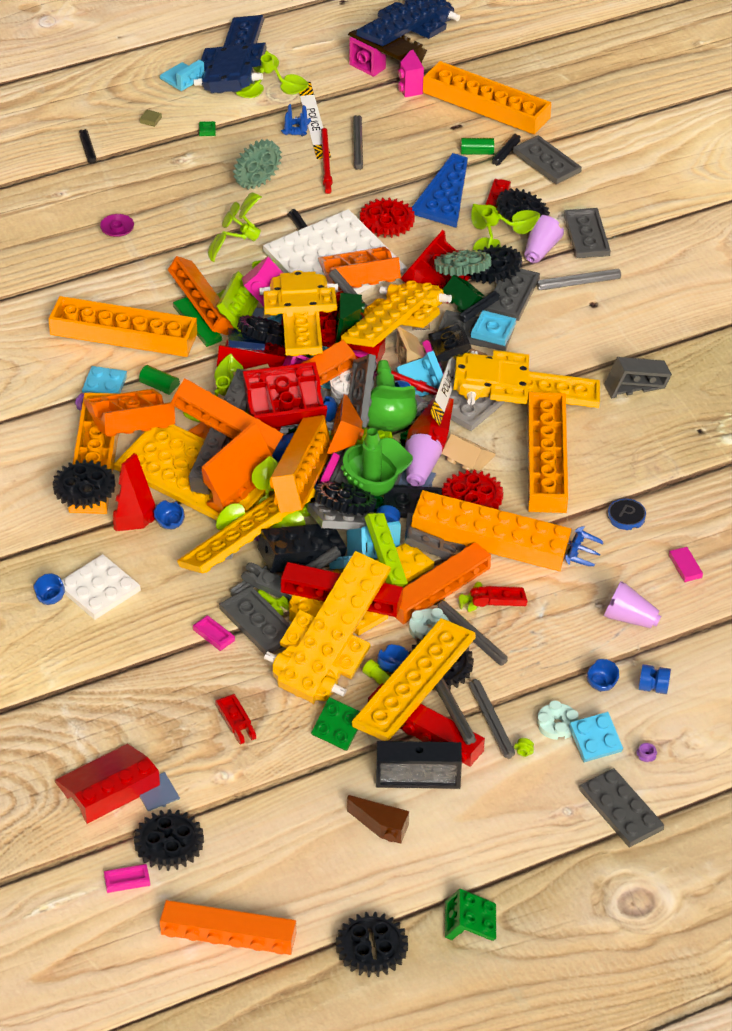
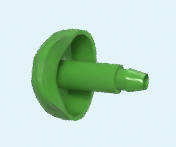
(391, 406)
(375, 463)

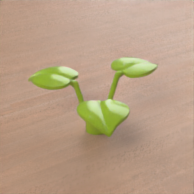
(290, 84)
(488, 216)
(248, 229)
(223, 378)
(261, 480)

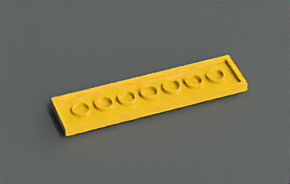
(234, 536)
(413, 680)

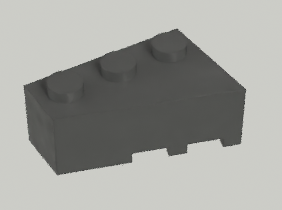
(636, 375)

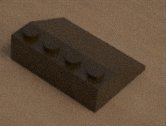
(397, 48)

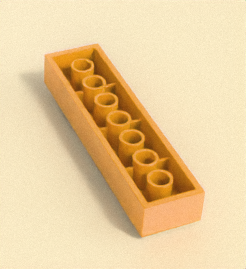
(487, 97)
(123, 326)
(94, 446)
(547, 453)
(301, 464)
(493, 530)

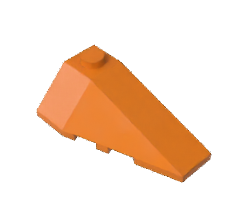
(346, 427)

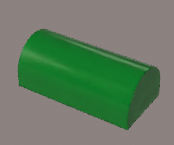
(477, 146)
(158, 379)

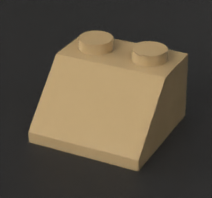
(408, 347)
(467, 453)

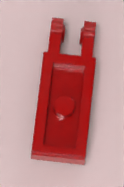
(499, 596)
(235, 717)

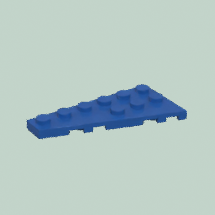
(444, 194)

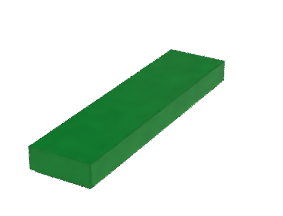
(205, 334)

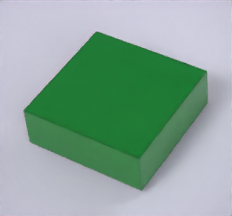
(207, 128)

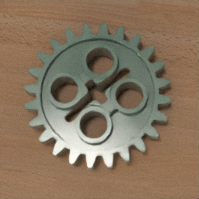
(257, 164)
(462, 262)

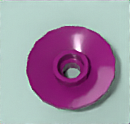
(117, 225)

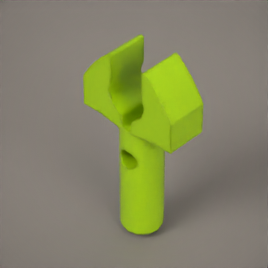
(463, 599)
(275, 603)

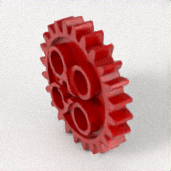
(387, 217)
(474, 489)

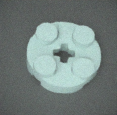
(420, 620)
(554, 711)

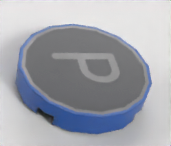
(627, 514)

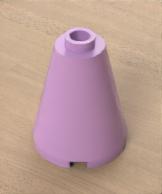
(542, 238)
(425, 456)
(631, 608)

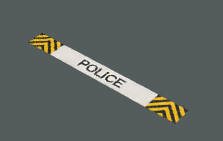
(315, 126)
(444, 390)

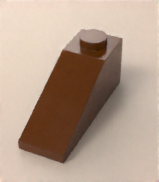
(381, 819)

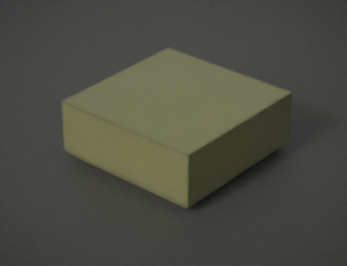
(150, 118)

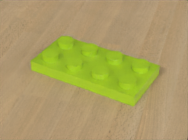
(236, 301)

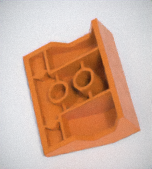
(362, 266)
(130, 412)
(231, 469)

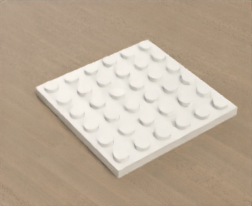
(327, 237)

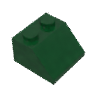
(462, 293)
(348, 313)

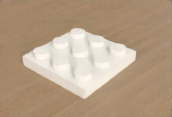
(99, 586)

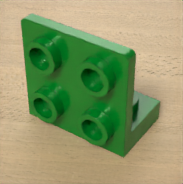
(336, 724)
(471, 914)

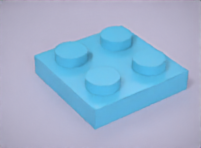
(493, 328)
(104, 380)
(595, 737)

